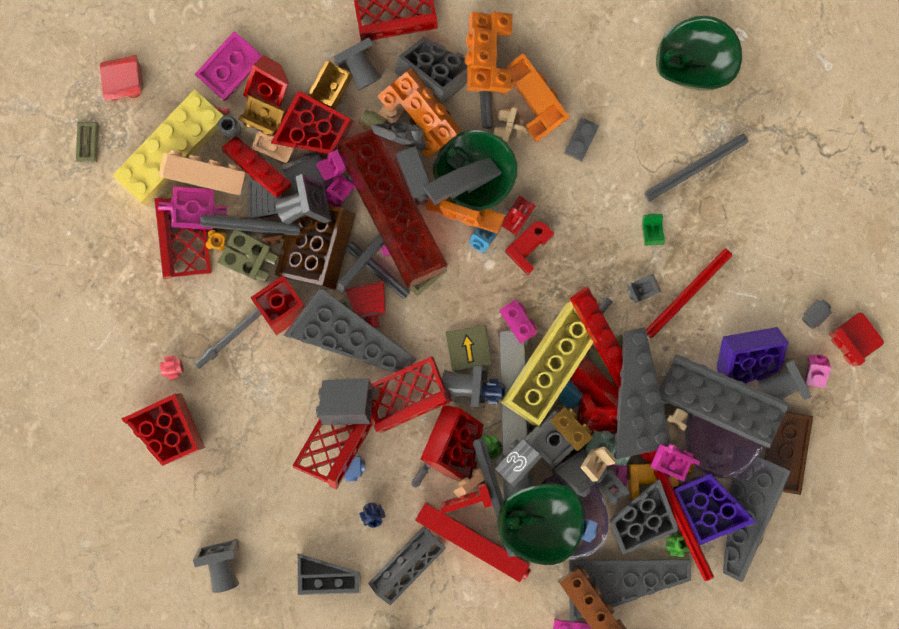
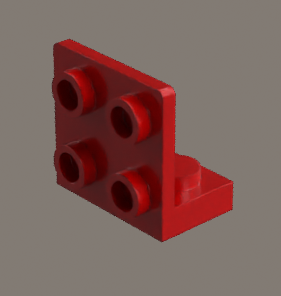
(595, 417)

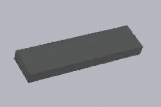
(360, 264)

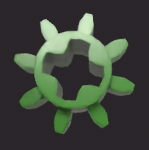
(492, 446)
(676, 545)

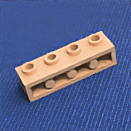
(202, 174)

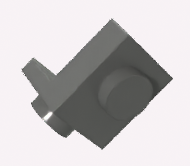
(643, 288)

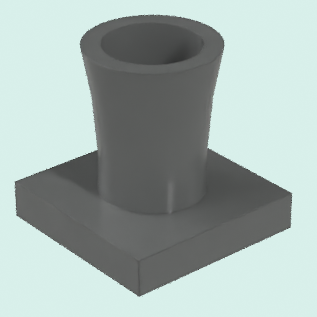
(359, 64)
(309, 201)
(786, 383)
(467, 385)
(549, 441)
(219, 564)

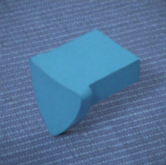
(570, 396)

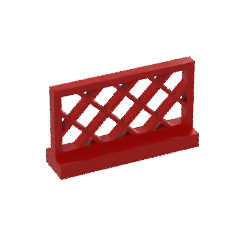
(394, 27)
(165, 245)
(416, 409)
(342, 461)
(468, 499)

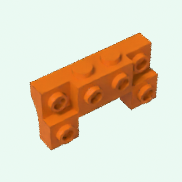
(482, 52)
(538, 97)
(423, 108)

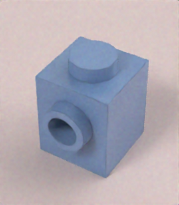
(355, 469)

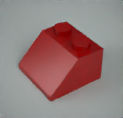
(278, 304)

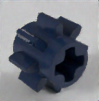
(493, 391)
(372, 515)

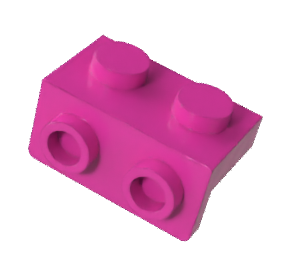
(518, 322)
(672, 462)

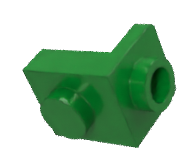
(653, 229)

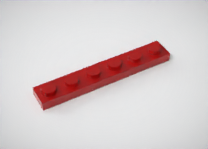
(599, 332)

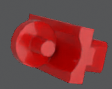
(518, 215)

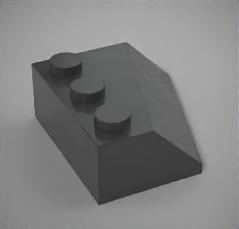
(436, 67)
(643, 520)

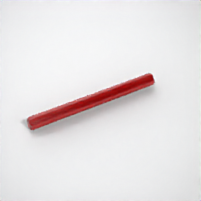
(688, 293)
(685, 527)

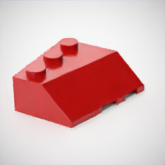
(312, 126)
(166, 429)
(451, 443)

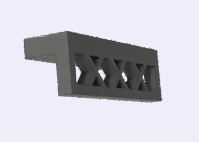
(404, 563)

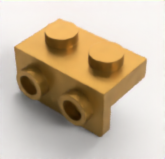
(330, 84)
(262, 115)
(571, 429)

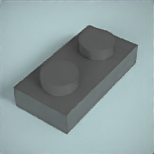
(581, 139)

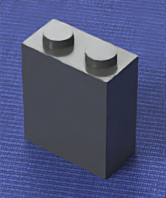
(413, 174)
(345, 401)

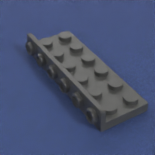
(723, 400)

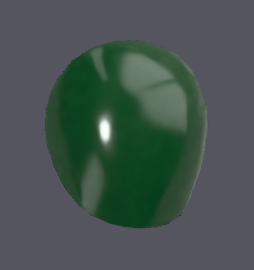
(700, 54)
(473, 147)
(542, 523)

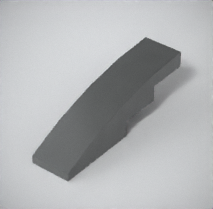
(461, 180)

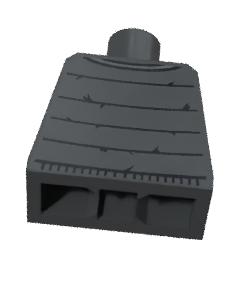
(261, 201)

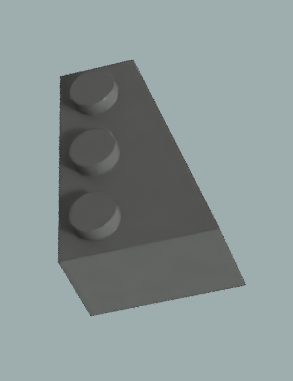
(324, 578)

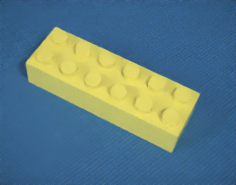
(183, 131)
(549, 367)

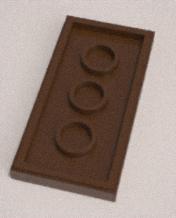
(790, 448)

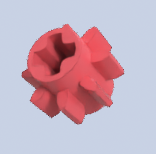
(171, 367)

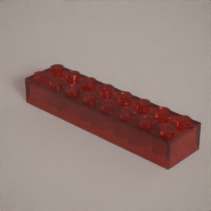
(392, 208)

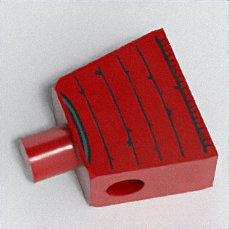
(368, 301)

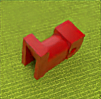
(527, 243)

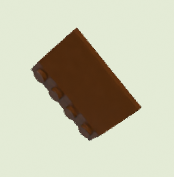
(318, 250)

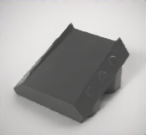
(402, 133)
(307, 166)
(571, 475)

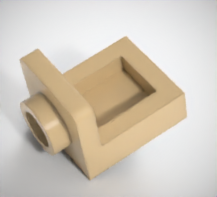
(596, 462)

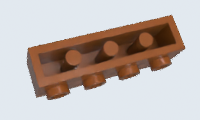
(588, 600)

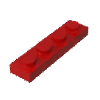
(256, 167)

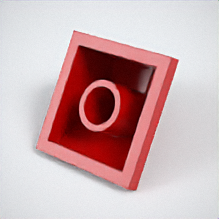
(267, 81)

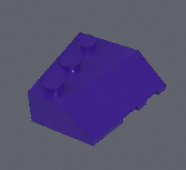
(752, 354)
(710, 508)

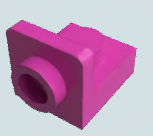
(339, 191)

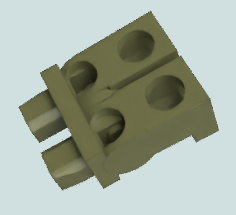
(254, 259)

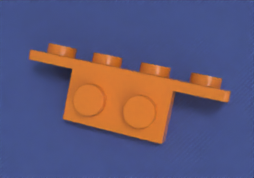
(483, 219)

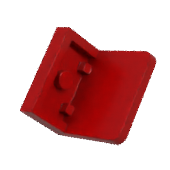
(856, 339)

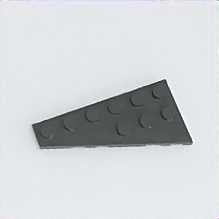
(340, 330)
(640, 407)
(758, 493)
(630, 579)

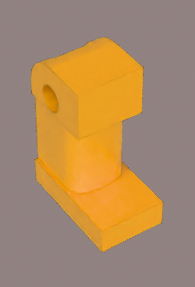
(643, 474)

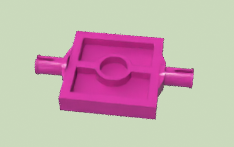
(189, 206)

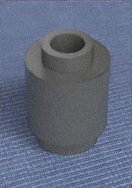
(227, 121)
(817, 314)

